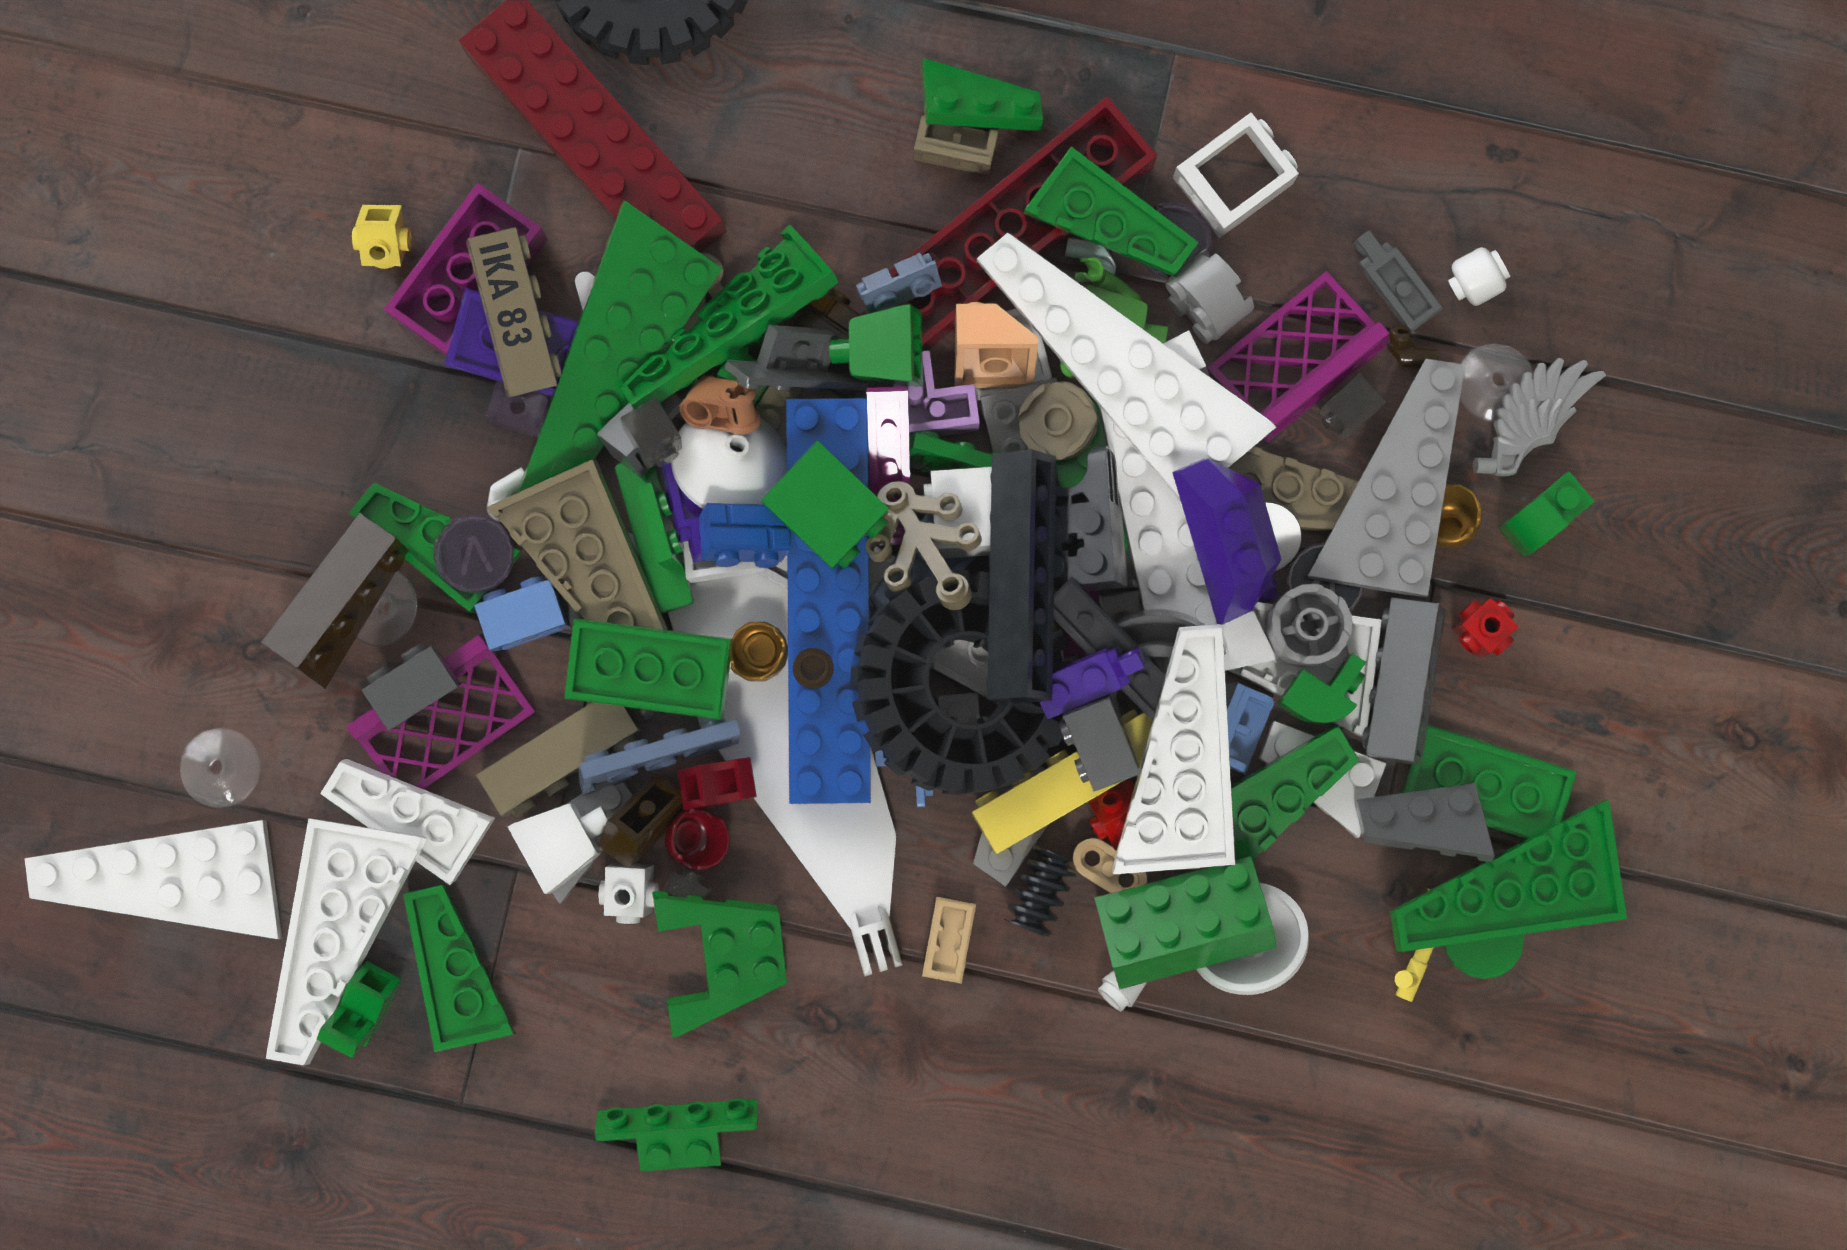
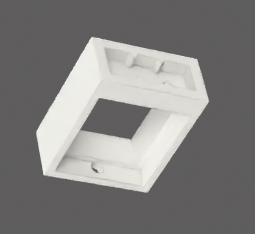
(1204, 196)

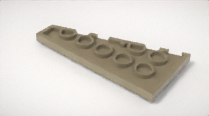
(582, 546)

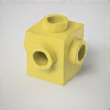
(381, 236)

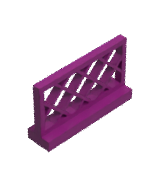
(1326, 373)
(460, 662)

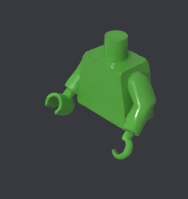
(1118, 296)

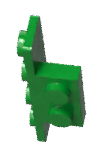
(655, 538)
(679, 1133)

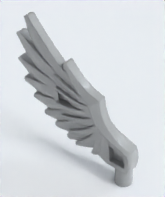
(1534, 414)

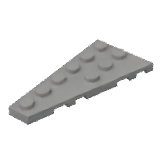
(1395, 511)

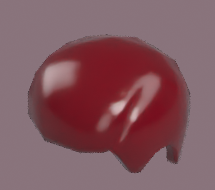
(697, 839)

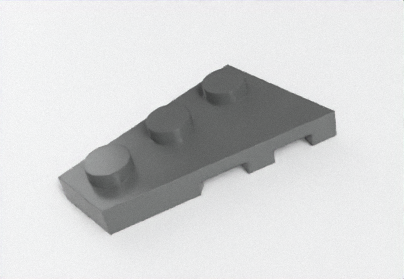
(1428, 819)

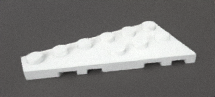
(192, 878)

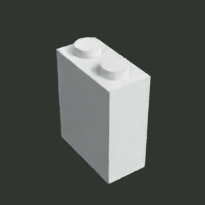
(974, 493)

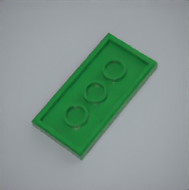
(648, 668)
(1514, 790)

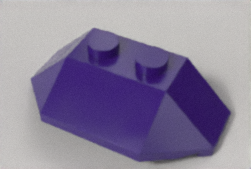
(1229, 535)

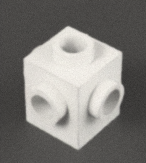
(621, 880)

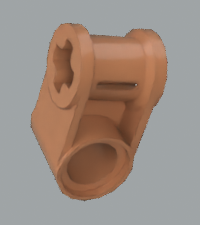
(718, 404)

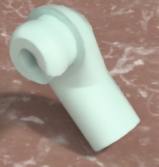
(1085, 249)

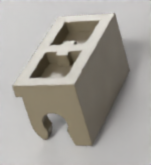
(956, 147)

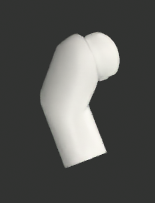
(504, 488)

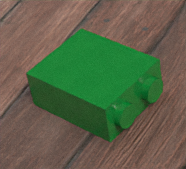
(826, 507)

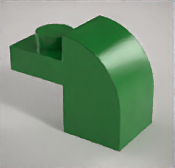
(1546, 515)
(1320, 702)
(360, 1010)

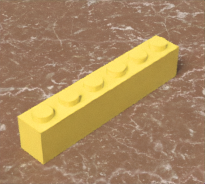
(1048, 795)

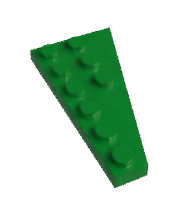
(735, 317)
(1540, 885)

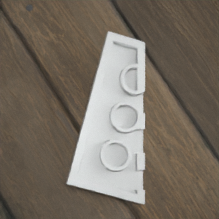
(403, 808)

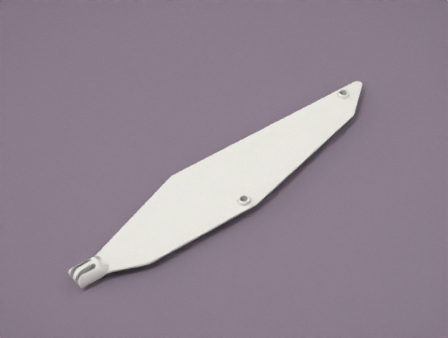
(840, 844)

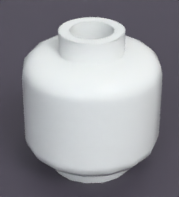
(1479, 276)

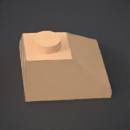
(992, 348)

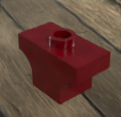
(717, 784)

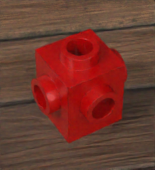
(1472, 631)
(1111, 812)

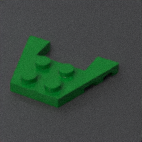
(739, 953)

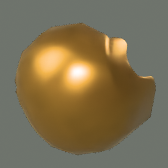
(1459, 517)
(758, 651)

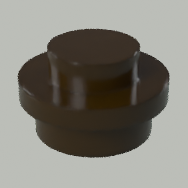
(813, 668)

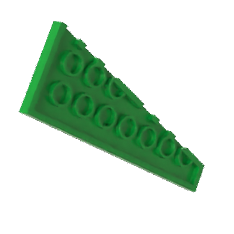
(635, 306)

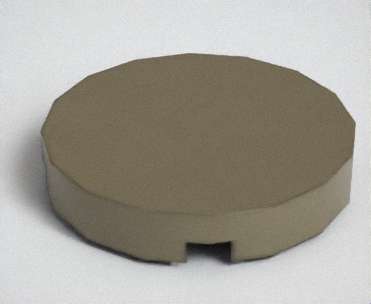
(1058, 420)

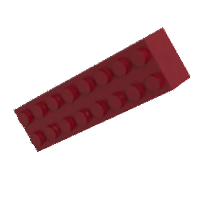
(585, 123)
(1099, 135)

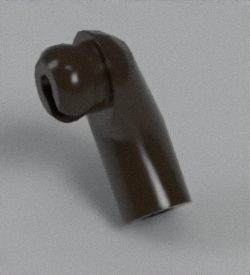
(1405, 351)

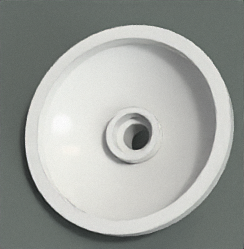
(716, 474)
(1272, 967)

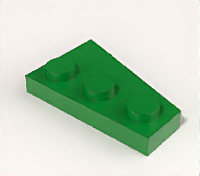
(974, 100)
(936, 454)

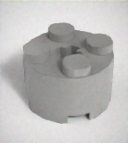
(1208, 296)
(1319, 606)

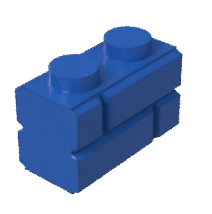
(742, 534)

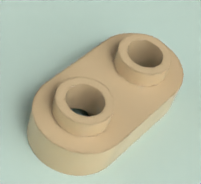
(1102, 873)

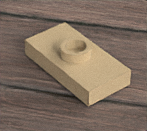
(949, 940)

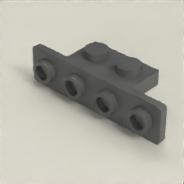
(795, 359)

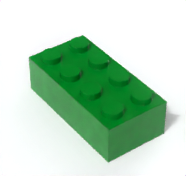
(1185, 922)

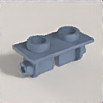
(916, 279)

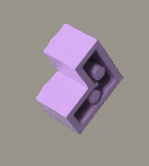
(941, 410)

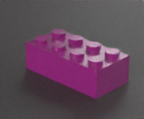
(435, 287)

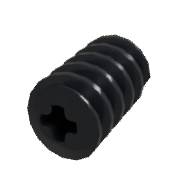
(1041, 891)

